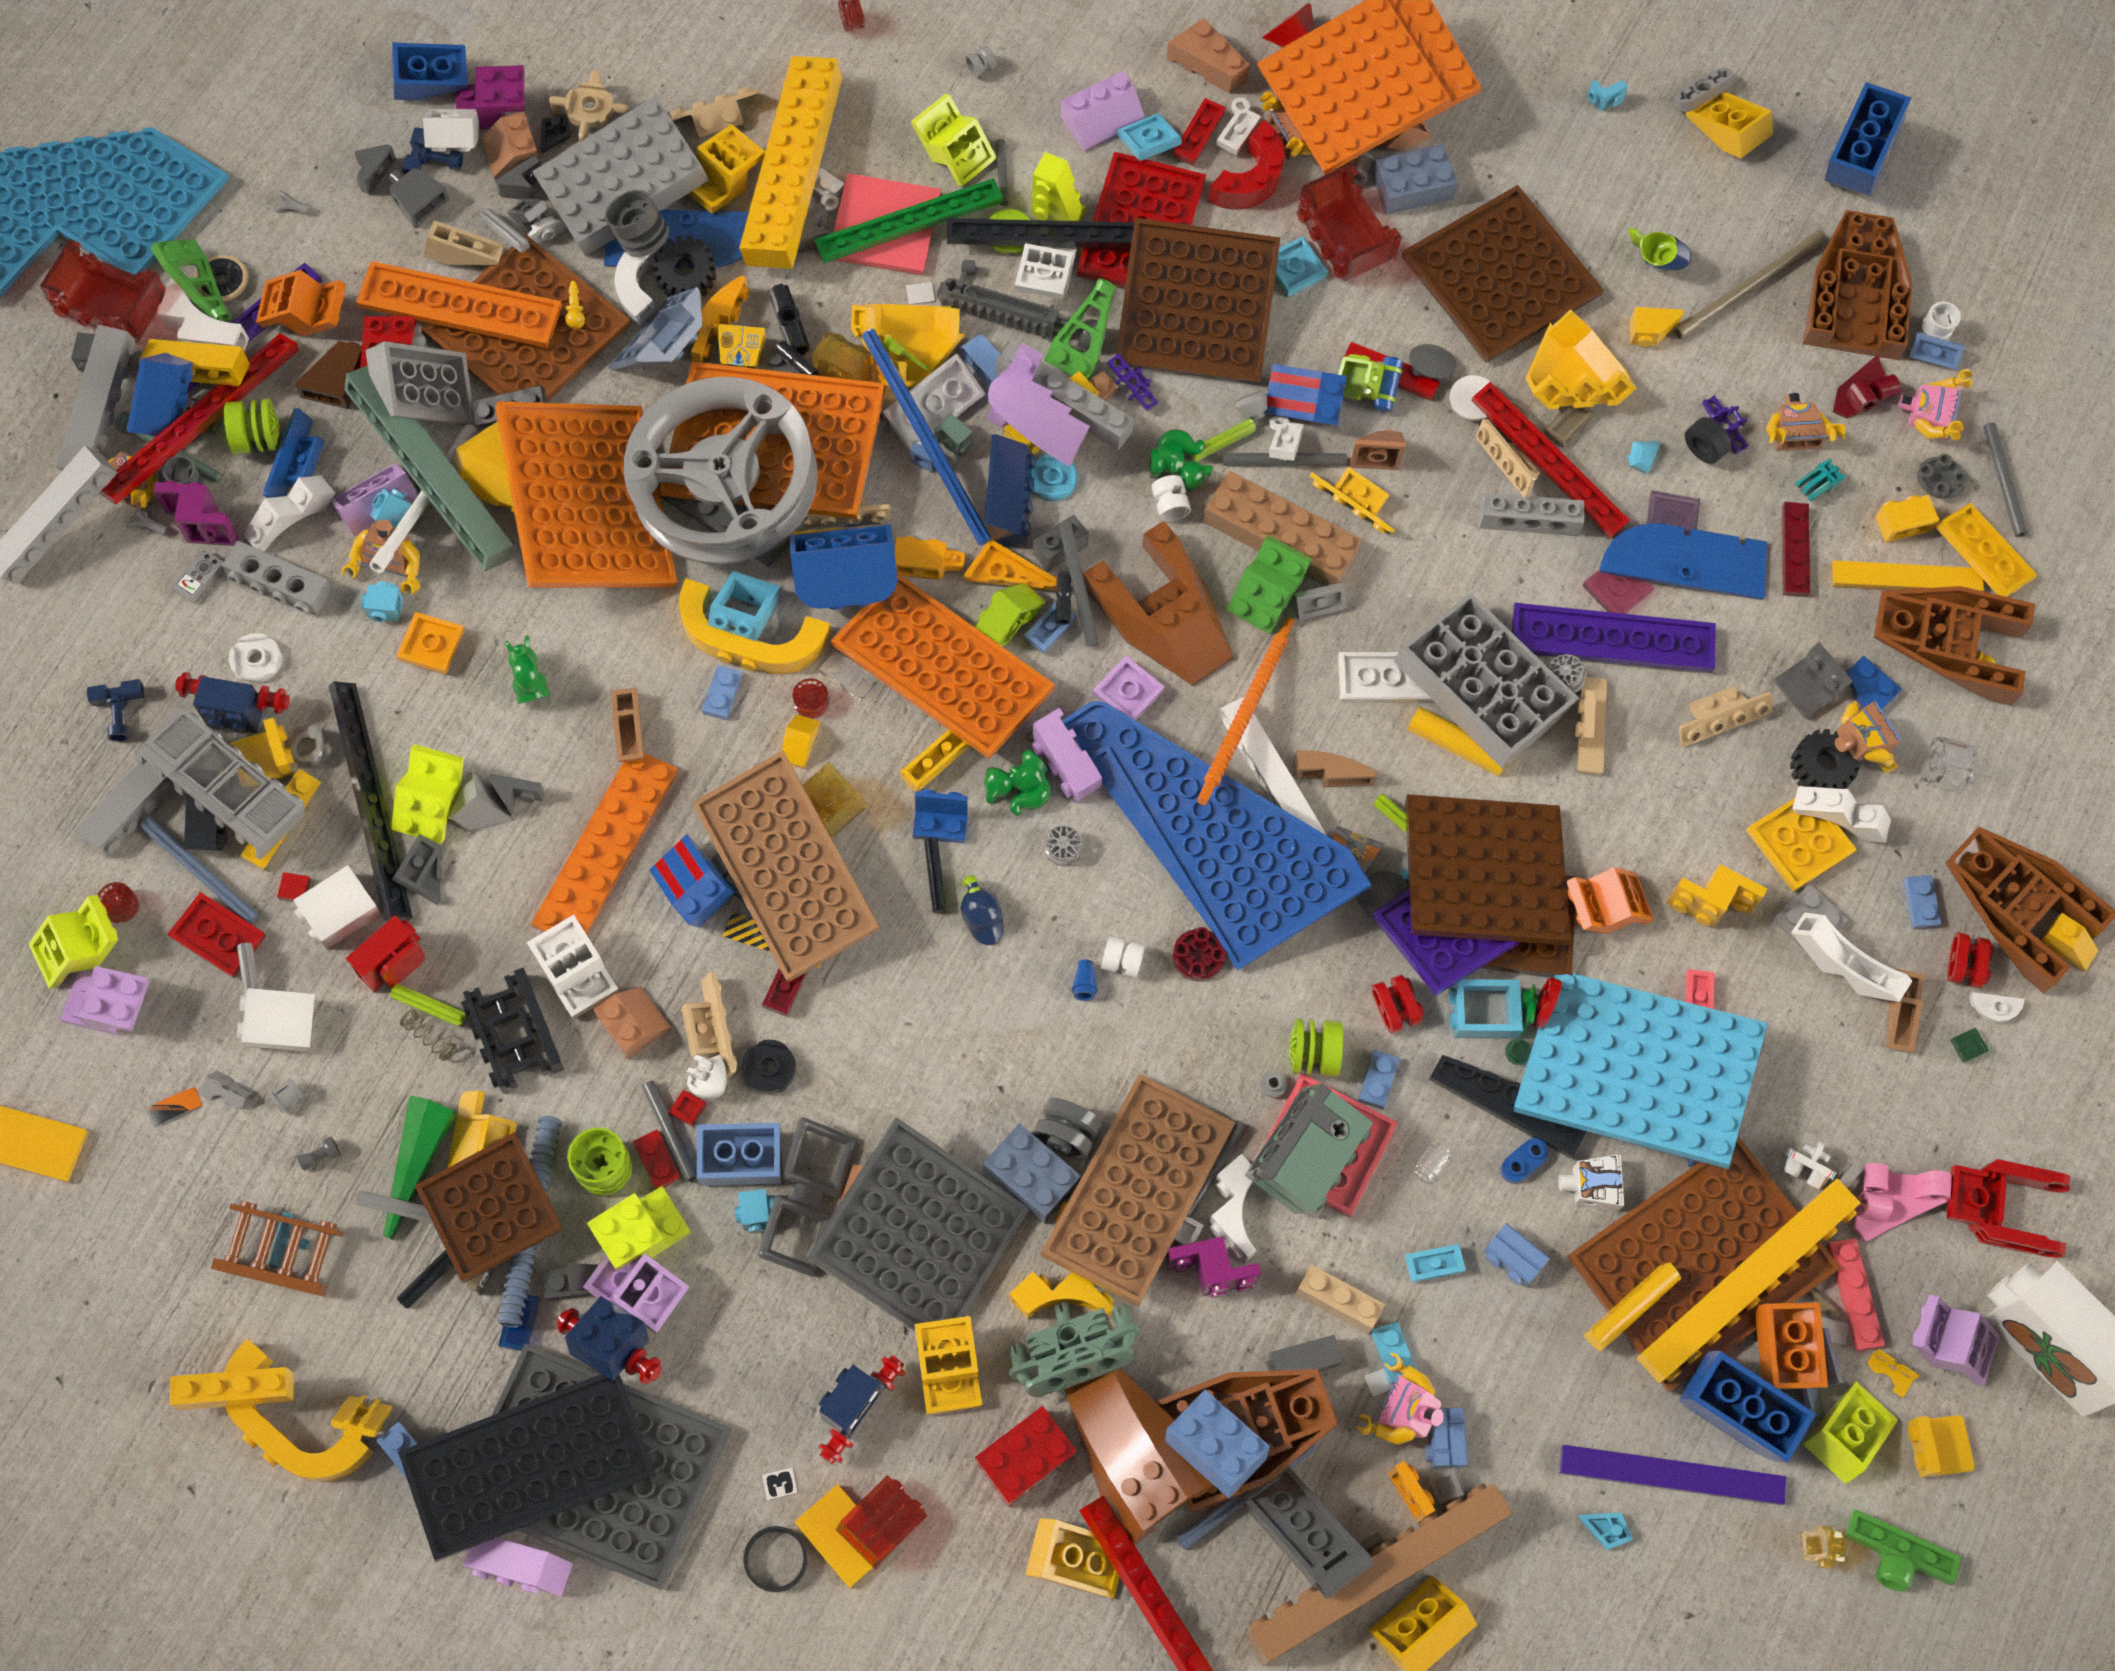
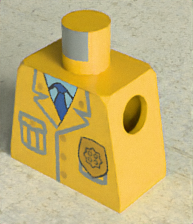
(741, 345)

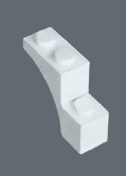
(278, 513)
(1839, 806)
(1228, 1219)

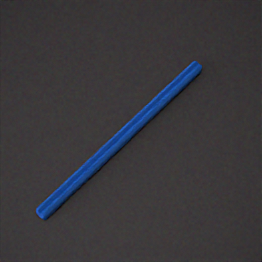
(926, 437)

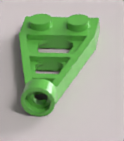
(187, 253)
(1071, 359)

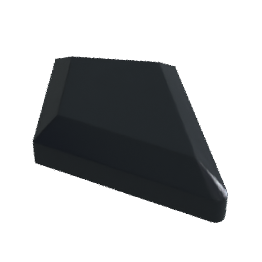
(554, 131)

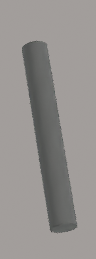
(1002, 170)

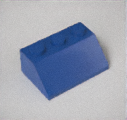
(159, 393)

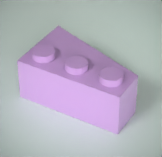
(1065, 757)
(519, 1565)

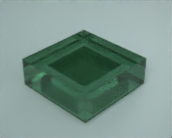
(1969, 1045)

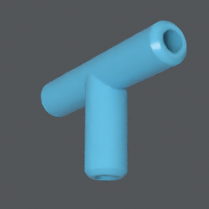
(282, 1241)

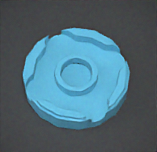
(1057, 482)

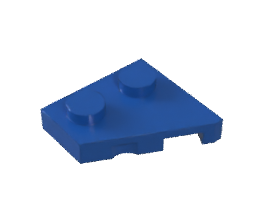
(1871, 684)

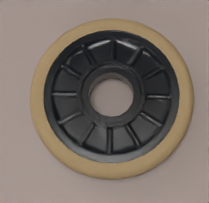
(236, 280)

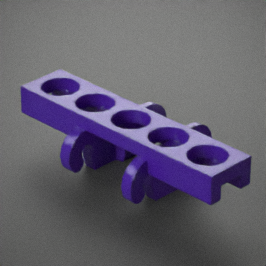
(1142, 382)
(1724, 413)

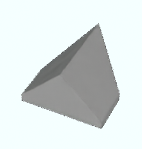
(478, 805)

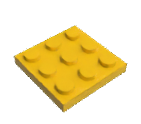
(1800, 844)

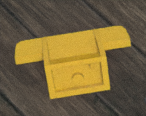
(475, 1130)

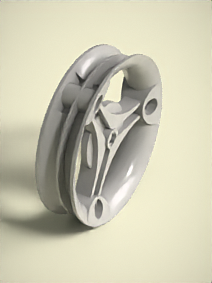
(720, 469)

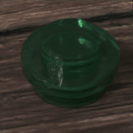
(1518, 1051)

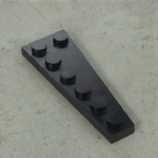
(1498, 1098)

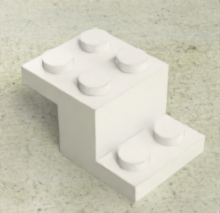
(1045, 270)
(573, 967)

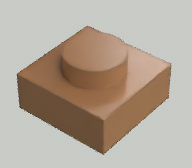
(1104, 384)

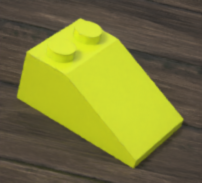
(1851, 1433)

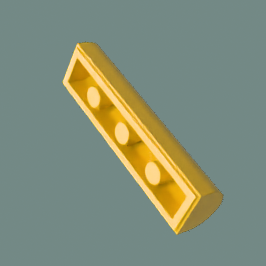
(1451, 738)
(933, 760)
(1632, 1306)

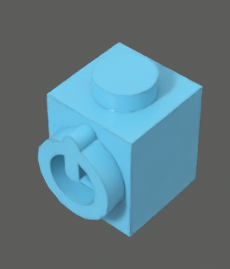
(390, 506)
(382, 602)
(754, 1210)

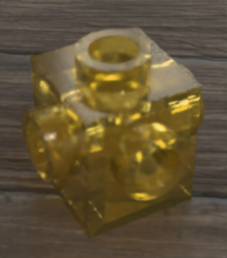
(1823, 1546)

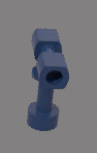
(422, 154)
(116, 699)

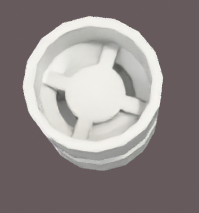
(1941, 320)
(1170, 496)
(1123, 957)

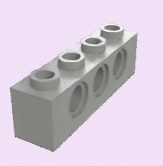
(1531, 514)
(245, 558)

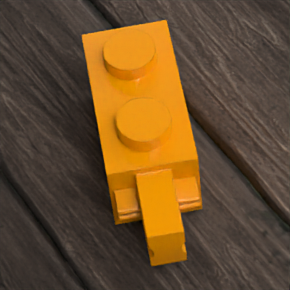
(926, 558)

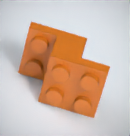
(301, 303)
(1609, 901)

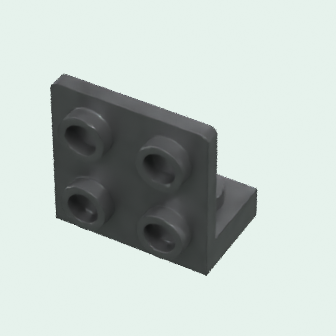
(1813, 681)

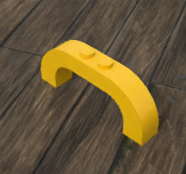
(748, 653)
(326, 1466)

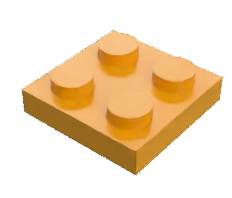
(430, 643)
(1405, 1481)

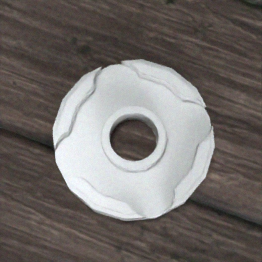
(259, 671)

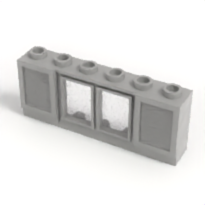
(222, 781)

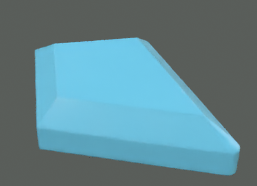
(1643, 455)
(1607, 1528)

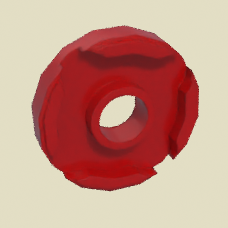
(1547, 1000)

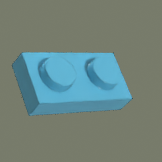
(1435, 1263)
(1390, 1340)

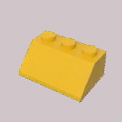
(1423, 1626)

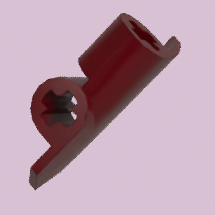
(1865, 390)

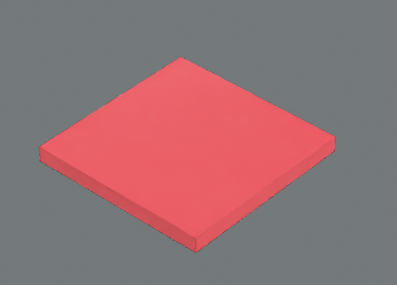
(871, 198)
(1357, 1174)

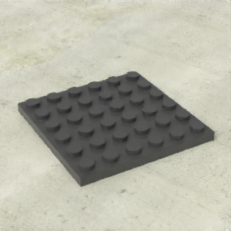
(917, 1230)

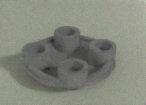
(1432, 362)
(1941, 477)
(1384, 888)

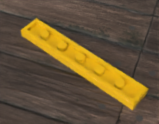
(1902, 576)

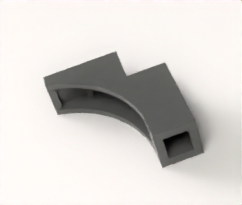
(1315, 1354)

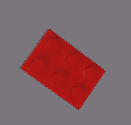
(214, 934)

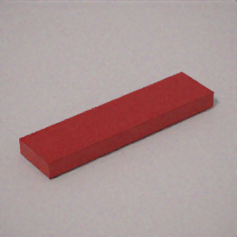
(1418, 385)

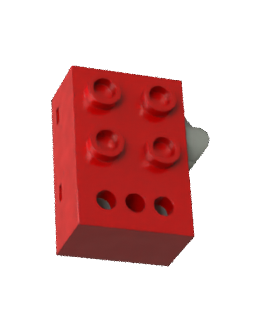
(390, 329)

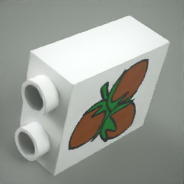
(2058, 1333)

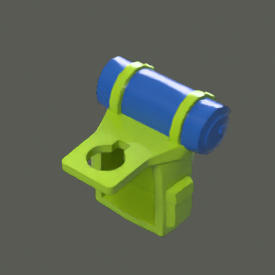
(1371, 380)

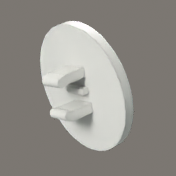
(1461, 396)

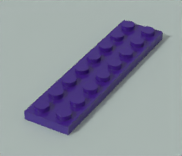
(1616, 637)

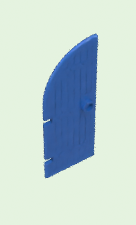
(719, 231)
(1695, 561)

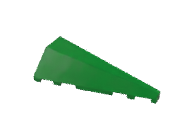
(422, 1135)

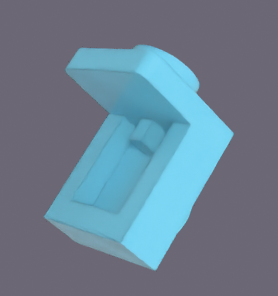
(1608, 96)

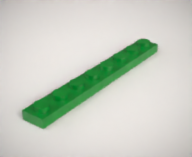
(908, 220)

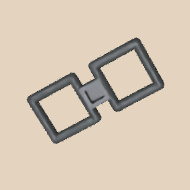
(806, 1193)

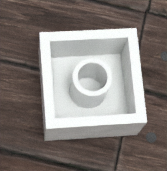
(451, 129)

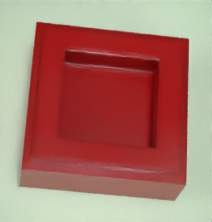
(293, 886)
(687, 1108)

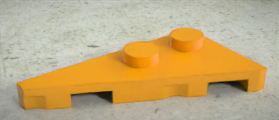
(1003, 567)

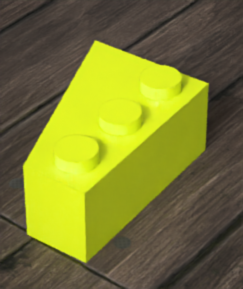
(1054, 191)

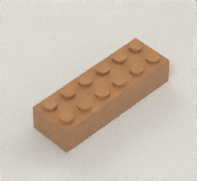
(1253, 513)

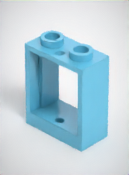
(750, 591)
(1513, 1009)

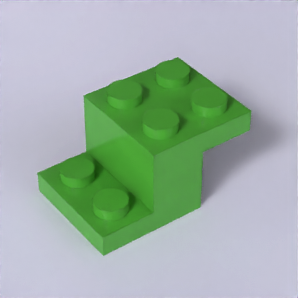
(1269, 584)

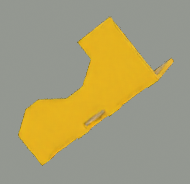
(1899, 1380)

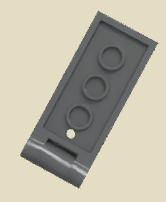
(1307, 1533)

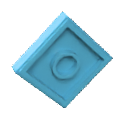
(1149, 136)
(1298, 267)

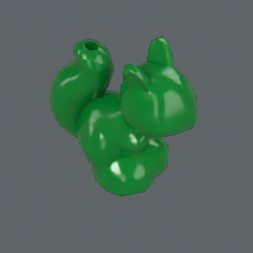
(1170, 458)
(528, 681)
(1027, 778)

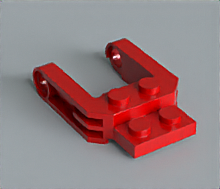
(1980, 1202)

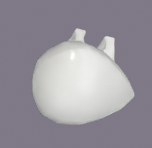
(708, 1078)

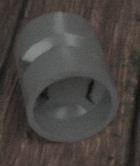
(181, 470)

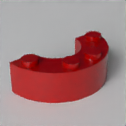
(1254, 186)

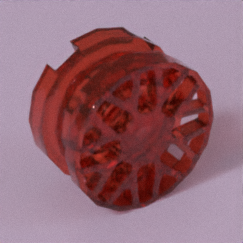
(851, 14)
(810, 699)
(119, 902)

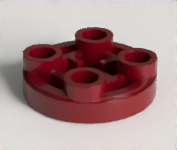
(1198, 955)

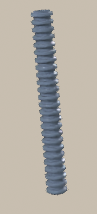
(521, 1263)

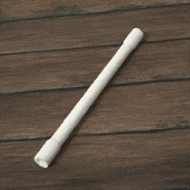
(387, 551)

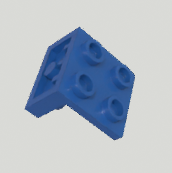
(940, 816)

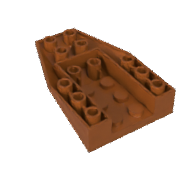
(1861, 290)

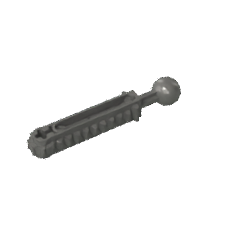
(1008, 310)

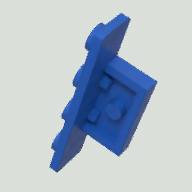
(295, 456)

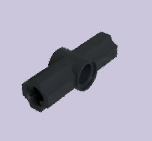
(785, 309)

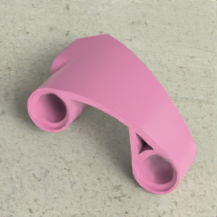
(1896, 1197)

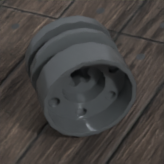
(637, 223)

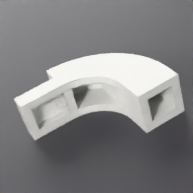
(628, 275)

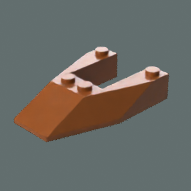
(1175, 622)
(1942, 633)
(2014, 890)
(1279, 1406)

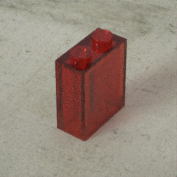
(882, 1521)

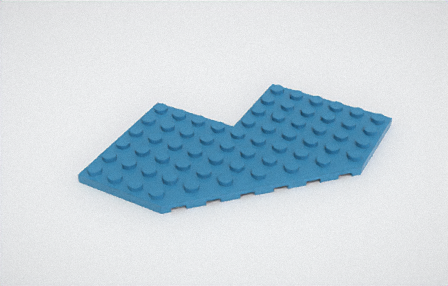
(102, 192)

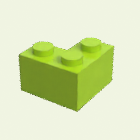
(1009, 611)

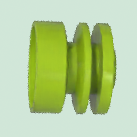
(247, 427)
(1317, 1047)
(595, 1148)

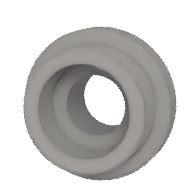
(1270, 1091)

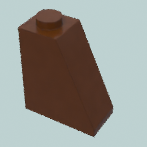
(327, 377)

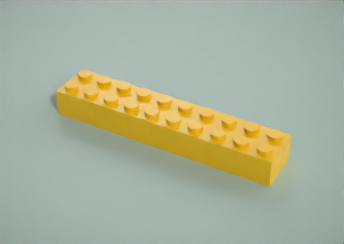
(791, 162)

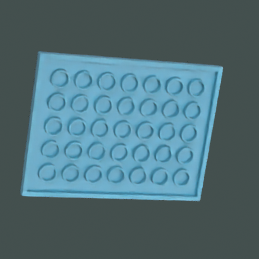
(1643, 1069)

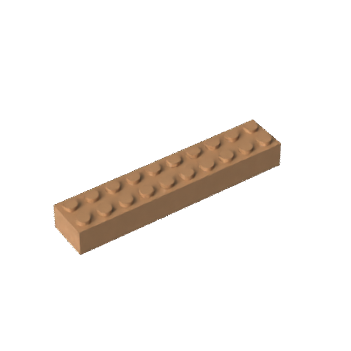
(1391, 1566)

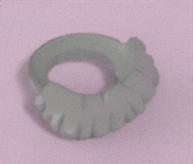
(314, 758)

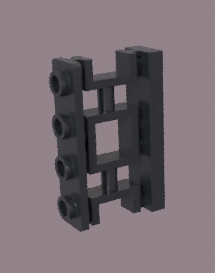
(532, 1023)

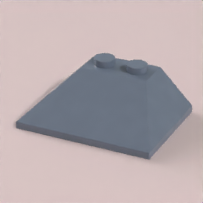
(664, 333)

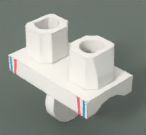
(1819, 1174)

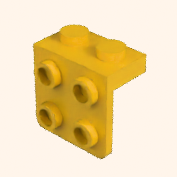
(268, 750)
(1940, 1445)

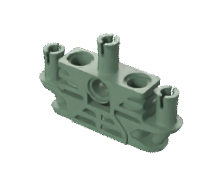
(1066, 1362)

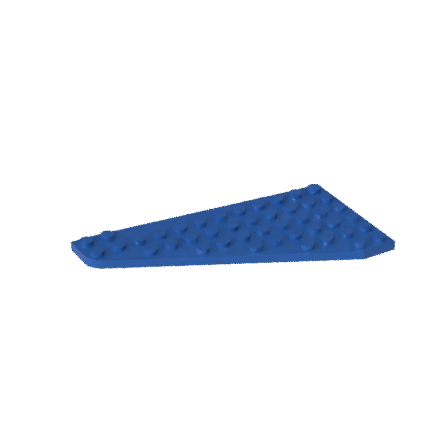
(1237, 858)

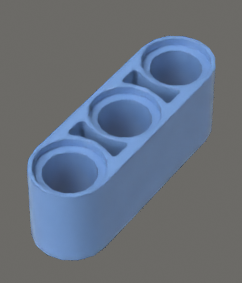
(981, 358)

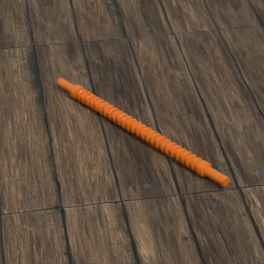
(1245, 711)

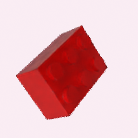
(1025, 1456)

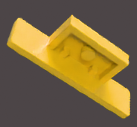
(1359, 493)

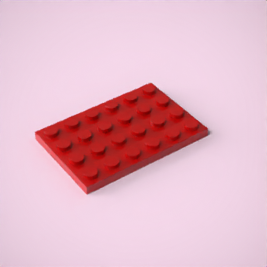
(1139, 191)

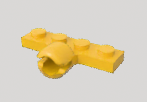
(304, 787)

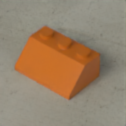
(1791, 1345)

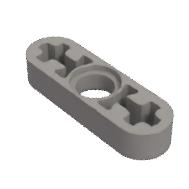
(1692, 97)

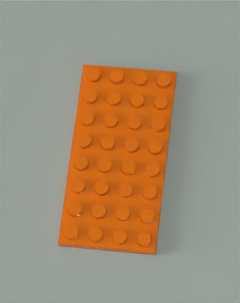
(944, 666)

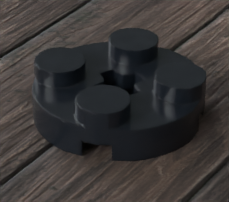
(775, 1081)

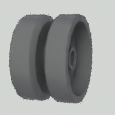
(1067, 1128)

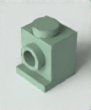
(954, 435)

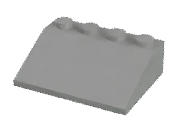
(422, 382)

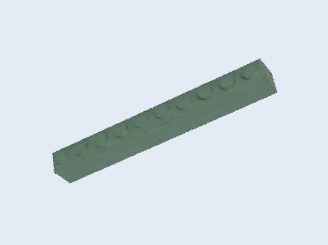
(433, 475)

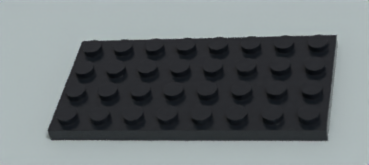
(525, 1465)

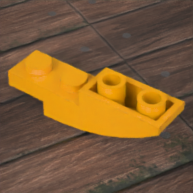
(720, 309)

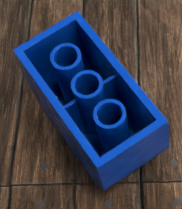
(1867, 139)
(844, 566)
(1746, 1407)

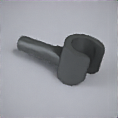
(967, 267)

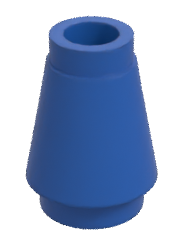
(1085, 982)

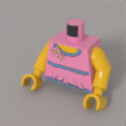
(1936, 406)
(1407, 1409)

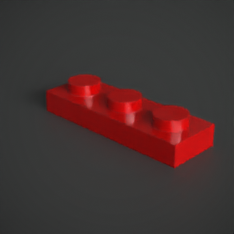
(1199, 131)

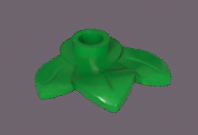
(1528, 1004)

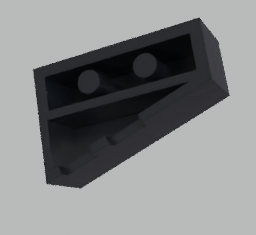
(201, 829)

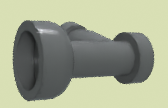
(329, 1149)

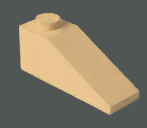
(460, 247)

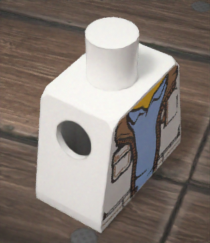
(1596, 1183)

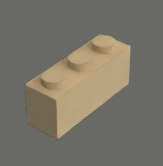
(1340, 1299)

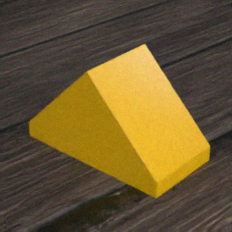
(799, 739)

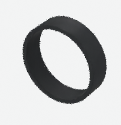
(749, 1545)

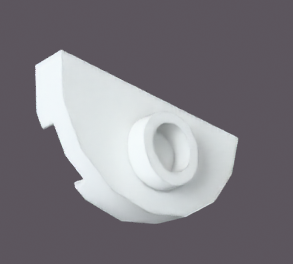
(546, 229)
(1996, 1008)

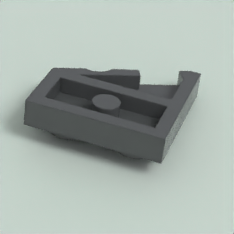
(422, 869)

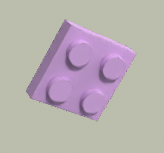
(1128, 688)

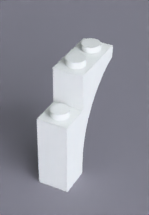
(194, 326)
(1840, 957)

